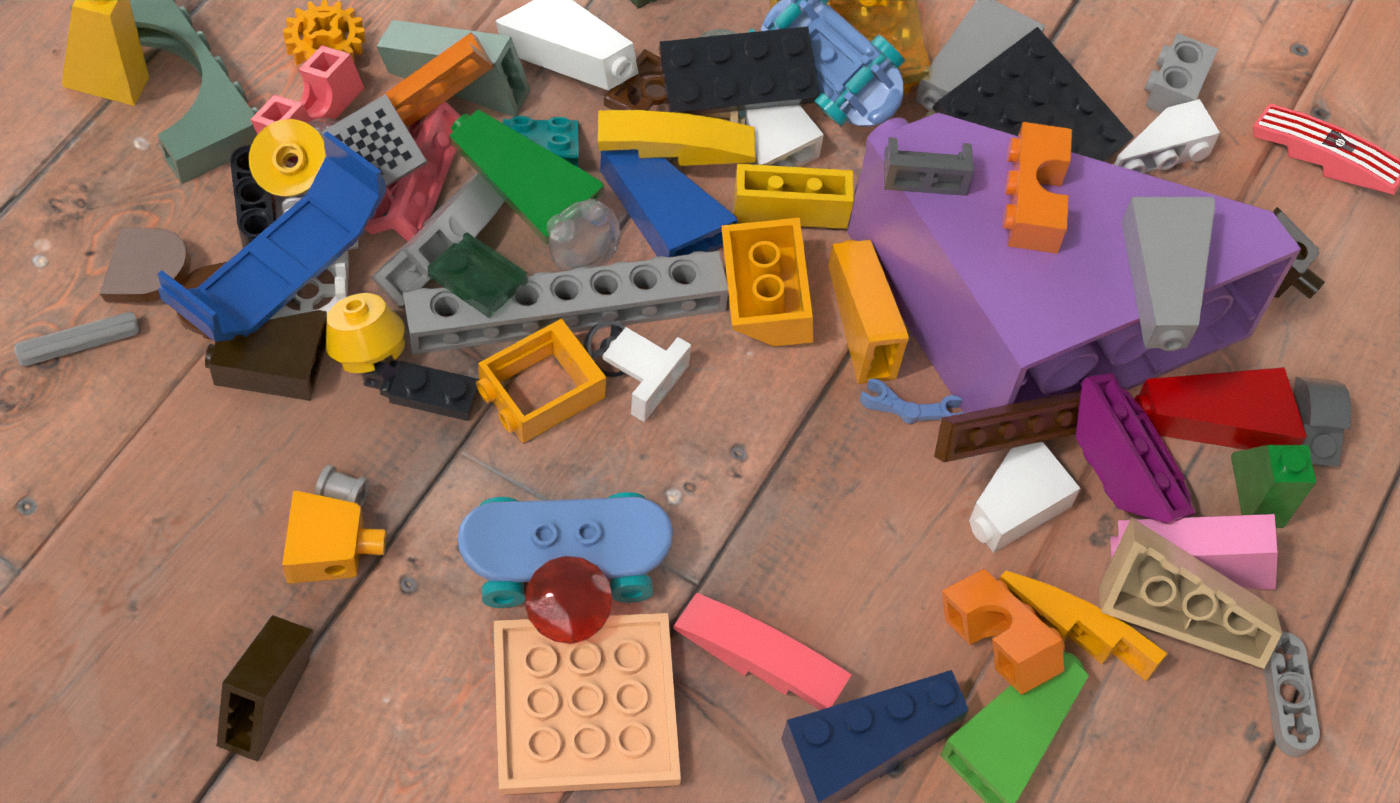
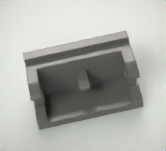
(927, 171)

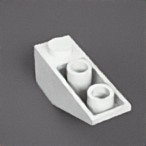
(1174, 137)

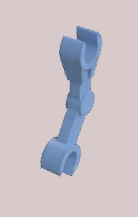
(908, 411)

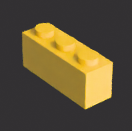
(785, 192)

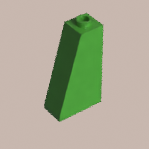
(1011, 734)

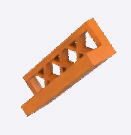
(439, 79)

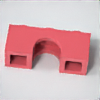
(329, 89)

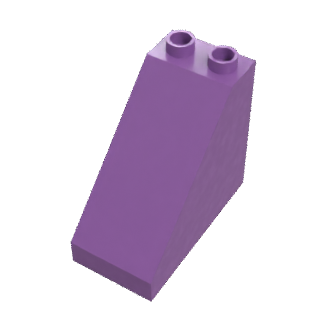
(1037, 322)

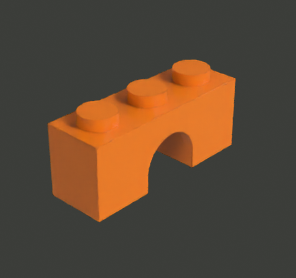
(1035, 215)
(1023, 646)

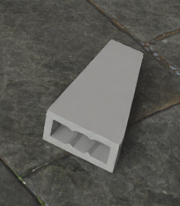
(978, 39)
(1168, 265)

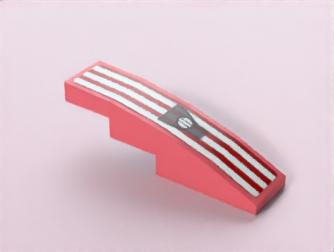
(1338, 150)

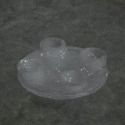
(583, 235)

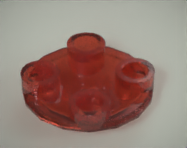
(568, 599)

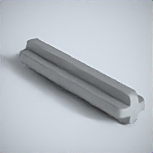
(76, 338)

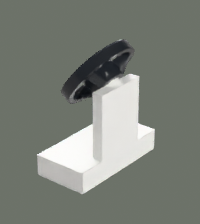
(642, 360)

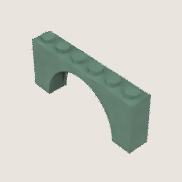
(219, 115)

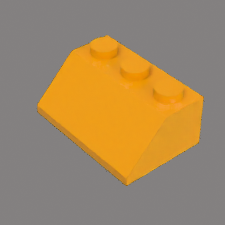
(768, 281)

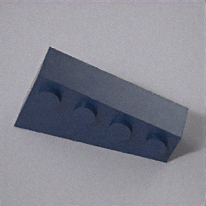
(869, 736)

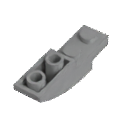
(464, 212)

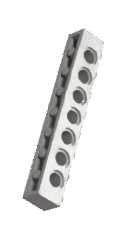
(626, 303)

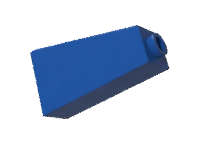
(665, 204)

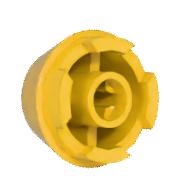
(363, 332)

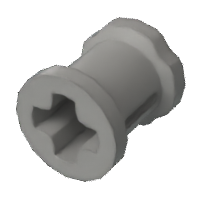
(341, 487)

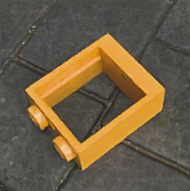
(551, 340)

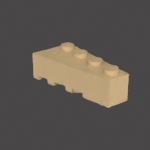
(1184, 598)

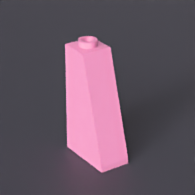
(1232, 545)

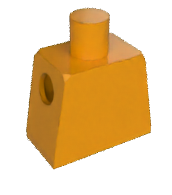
(327, 539)

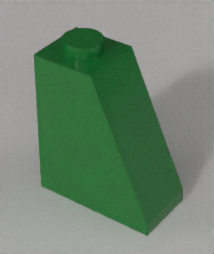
(1273, 480)

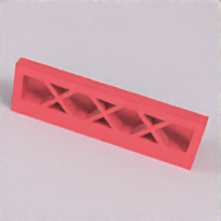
(416, 194)

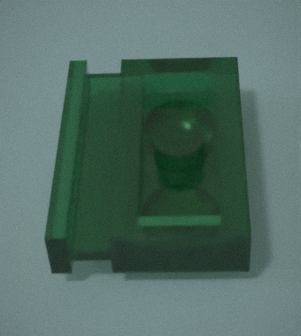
(477, 274)

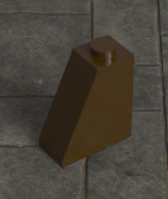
(275, 359)
(262, 686)

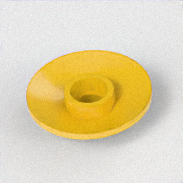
(275, 146)

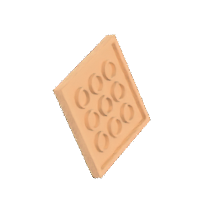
(586, 709)

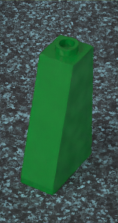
(521, 171)

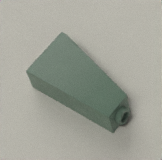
(412, 45)

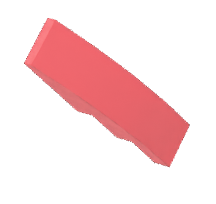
(762, 650)

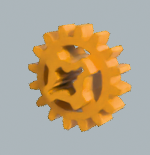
(324, 27)

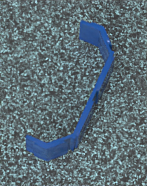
(287, 252)

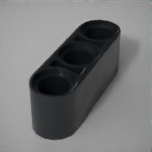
(251, 215)

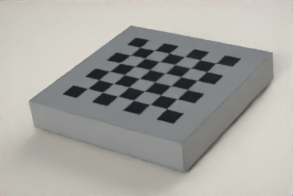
(381, 139)

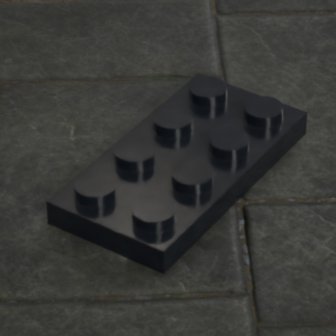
(739, 71)

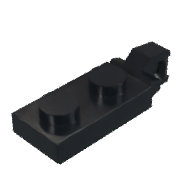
(424, 388)

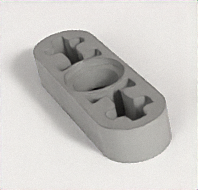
(1282, 711)

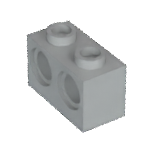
(1181, 73)

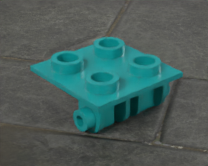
(555, 134)

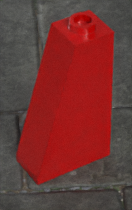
(1225, 408)

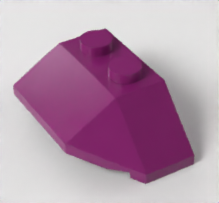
(1129, 453)

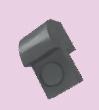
(1324, 414)

